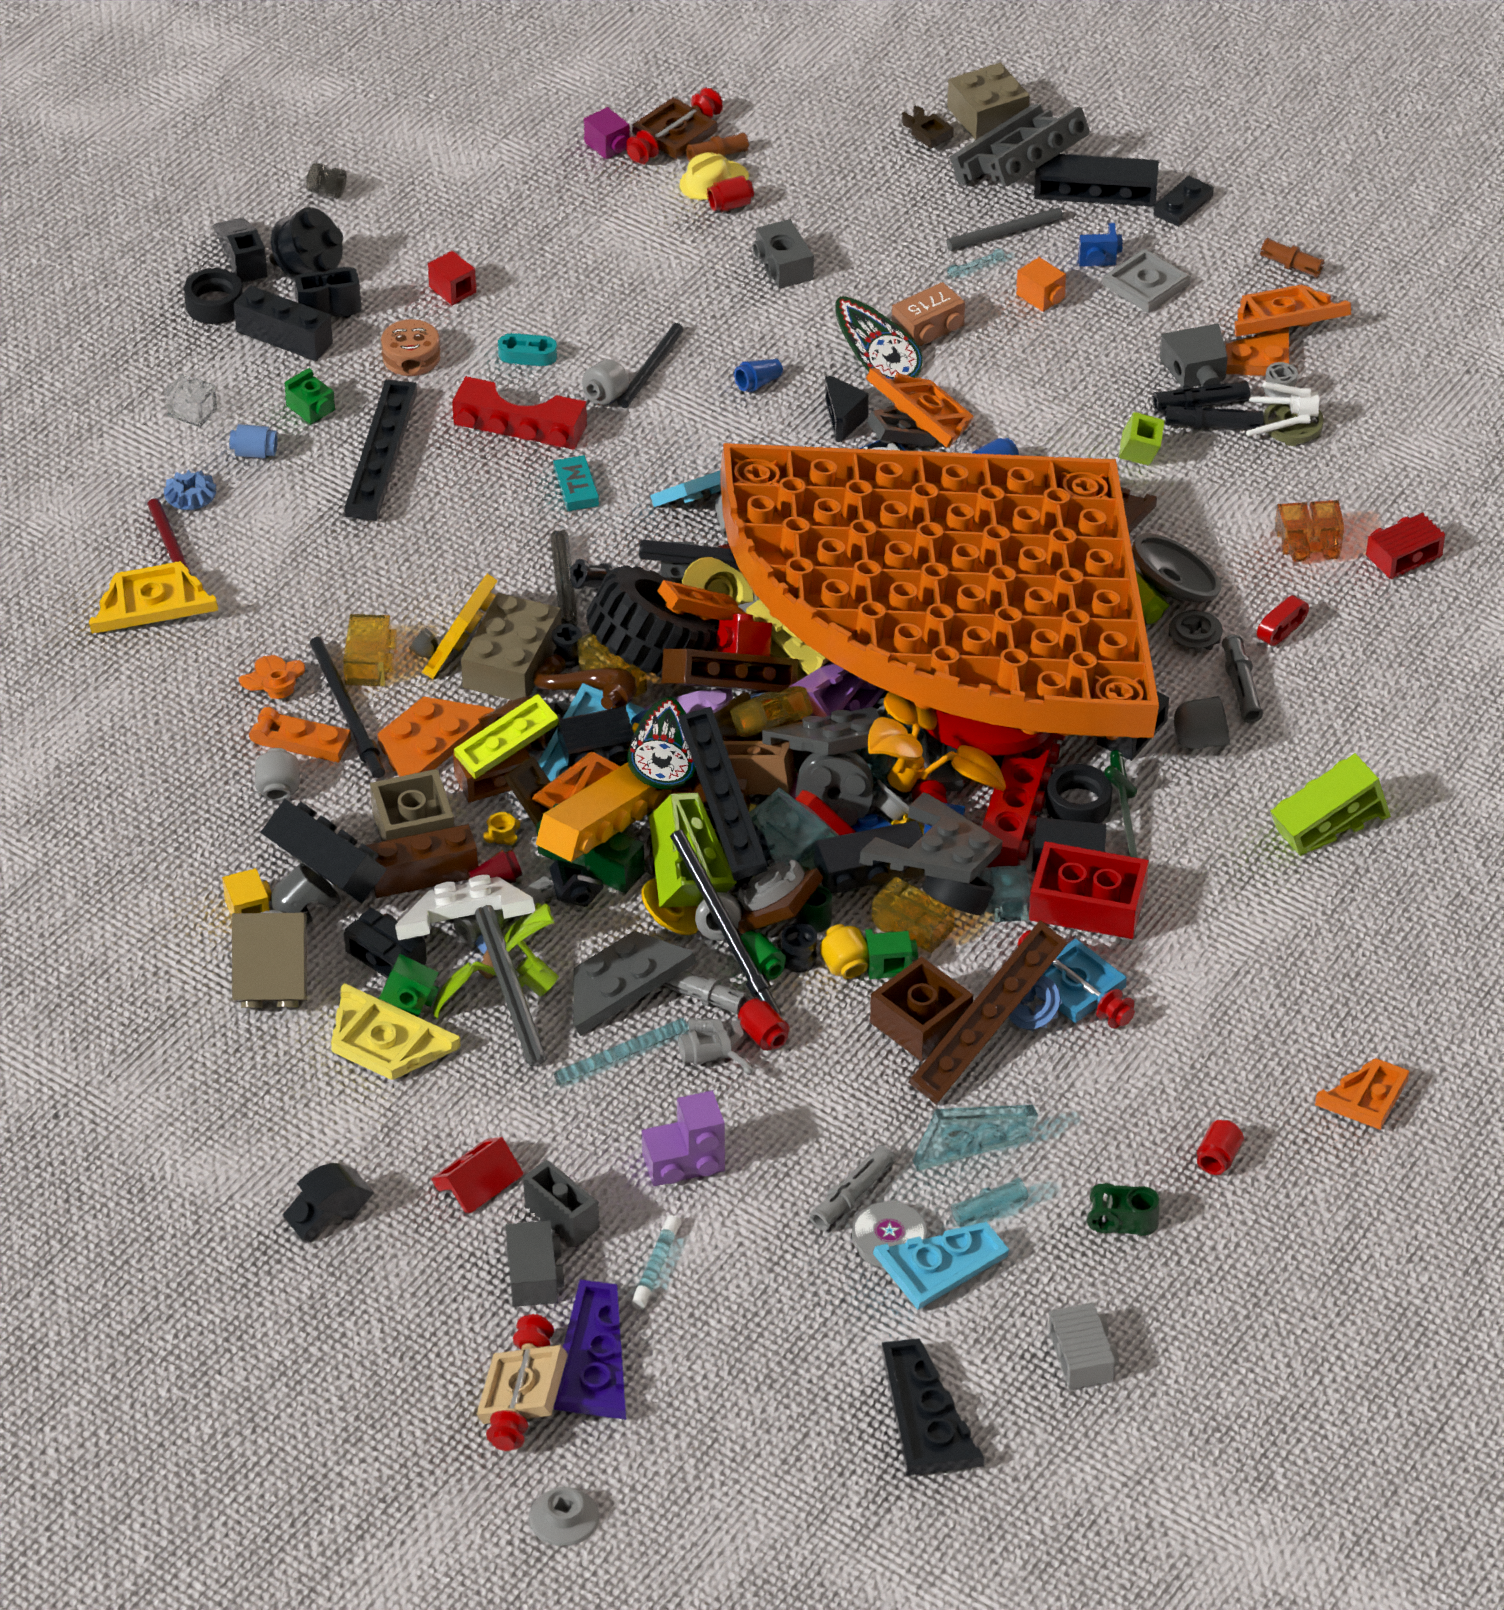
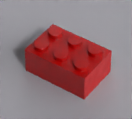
(1088, 890)

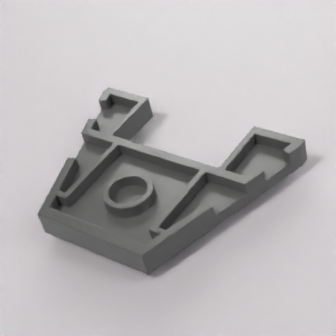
(949, 850)

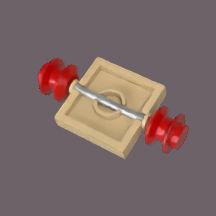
(521, 1383)

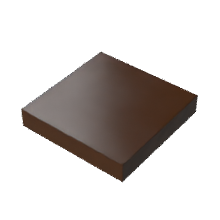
(784, 908)

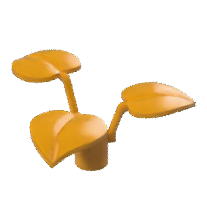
(892, 739)

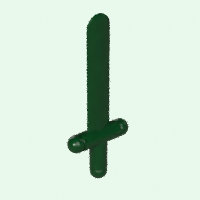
(1117, 776)

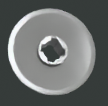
(891, 803)
(560, 1527)

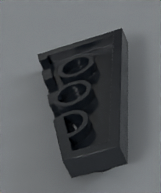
(925, 1414)

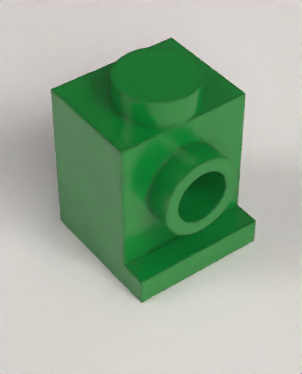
(309, 396)
(889, 953)

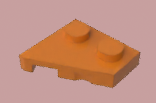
(1257, 353)
(576, 778)
(1366, 1094)

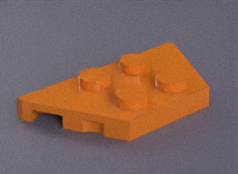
(1286, 308)
(925, 404)
(429, 733)

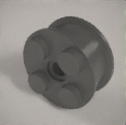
(847, 773)

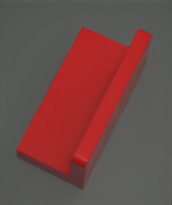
(479, 1174)

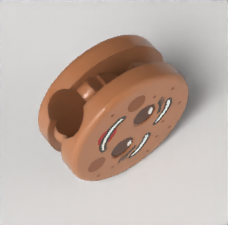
(410, 347)

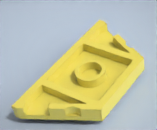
(386, 1036)

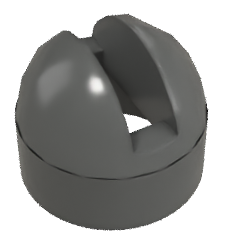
(424, 644)

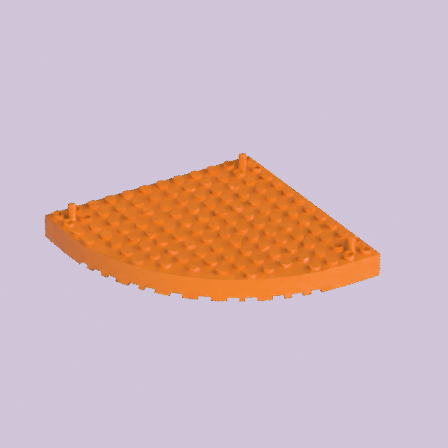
(953, 578)

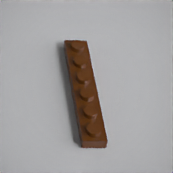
(988, 1012)

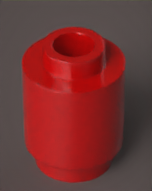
(730, 194)
(763, 1024)
(1219, 1147)

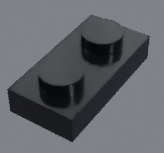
(1183, 201)

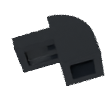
(326, 1192)

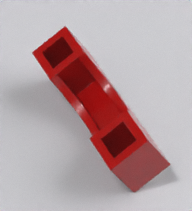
(554, 422)

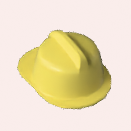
(705, 170)
(718, 577)

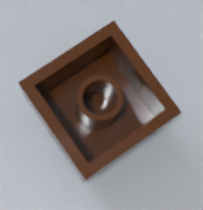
(919, 1007)

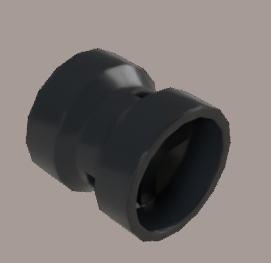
(799, 947)

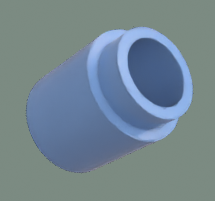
(253, 441)

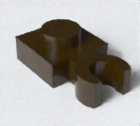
(928, 130)

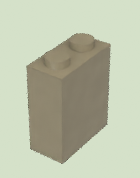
(269, 959)

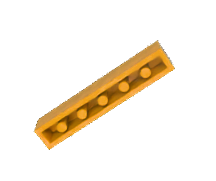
(598, 813)

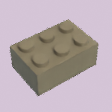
(510, 647)

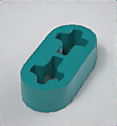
(527, 349)

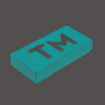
(576, 483)

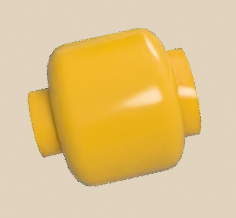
(845, 951)

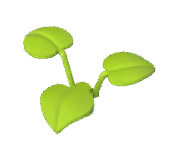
(532, 969)

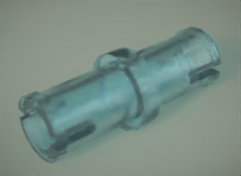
(989, 1202)

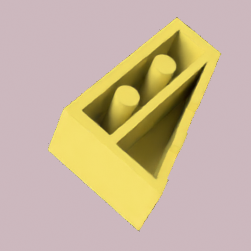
(786, 644)

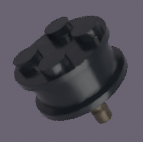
(306, 243)

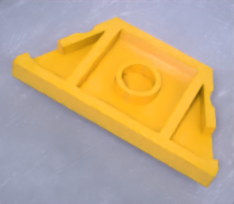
(151, 597)
(465, 621)

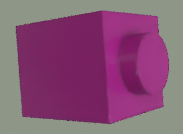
(606, 133)

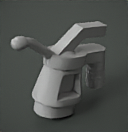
(710, 1041)

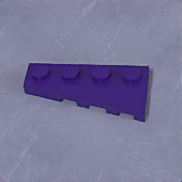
(594, 1367)

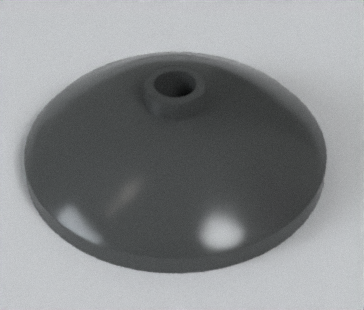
(1175, 569)

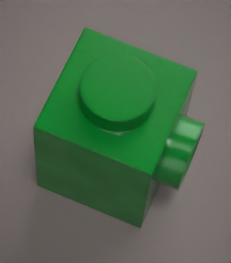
(410, 986)

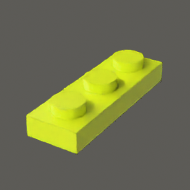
(506, 736)

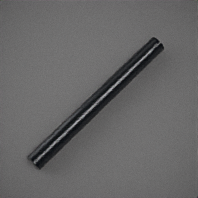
(650, 365)

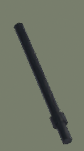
(365, 746)
(757, 983)

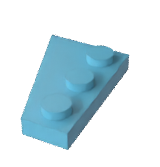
(941, 1263)

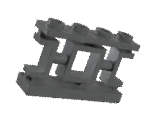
(1019, 145)

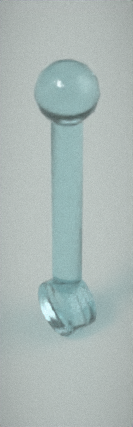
(954, 270)

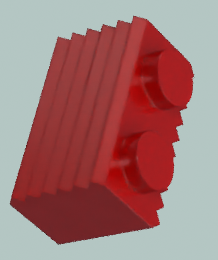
(1405, 545)

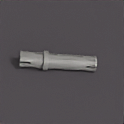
(709, 991)
(842, 1197)

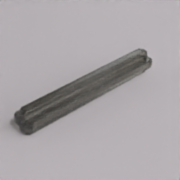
(562, 568)

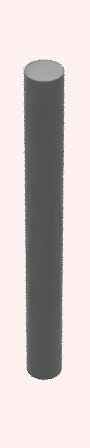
(1004, 228)

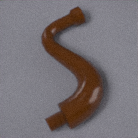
(617, 684)

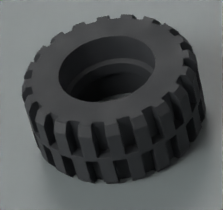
(636, 623)

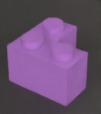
(689, 1146)

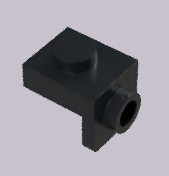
(573, 883)

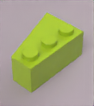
(1331, 805)
(673, 879)

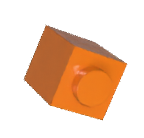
(1041, 284)

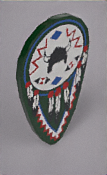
(877, 339)
(659, 749)

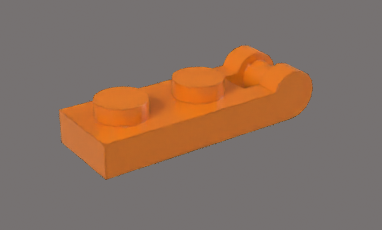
(698, 601)
(299, 735)

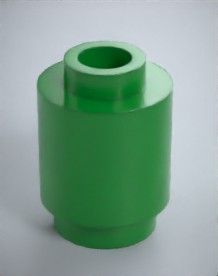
(764, 954)

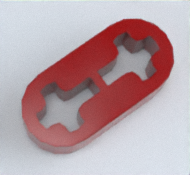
(1282, 620)

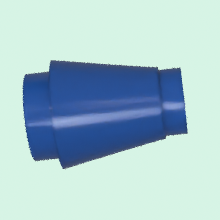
(755, 374)

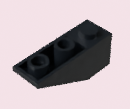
(242, 248)

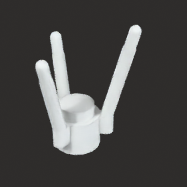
(1303, 403)

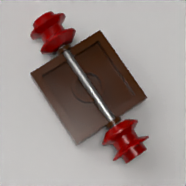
(675, 126)

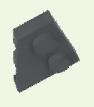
(895, 426)

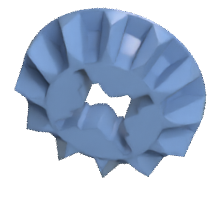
(194, 497)
(1047, 992)

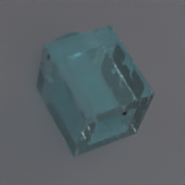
(1011, 893)

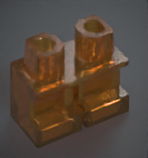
(1310, 530)

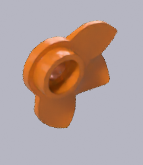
(273, 676)

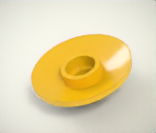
(677, 919)

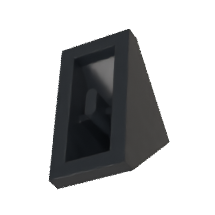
(845, 406)

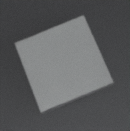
(1146, 280)

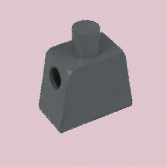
(1195, 355)

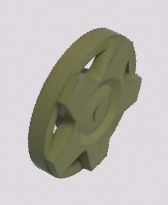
(1292, 434)

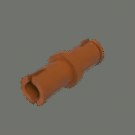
(718, 145)
(1292, 257)

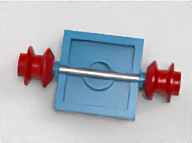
(1089, 984)

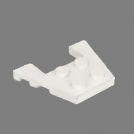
(461, 900)

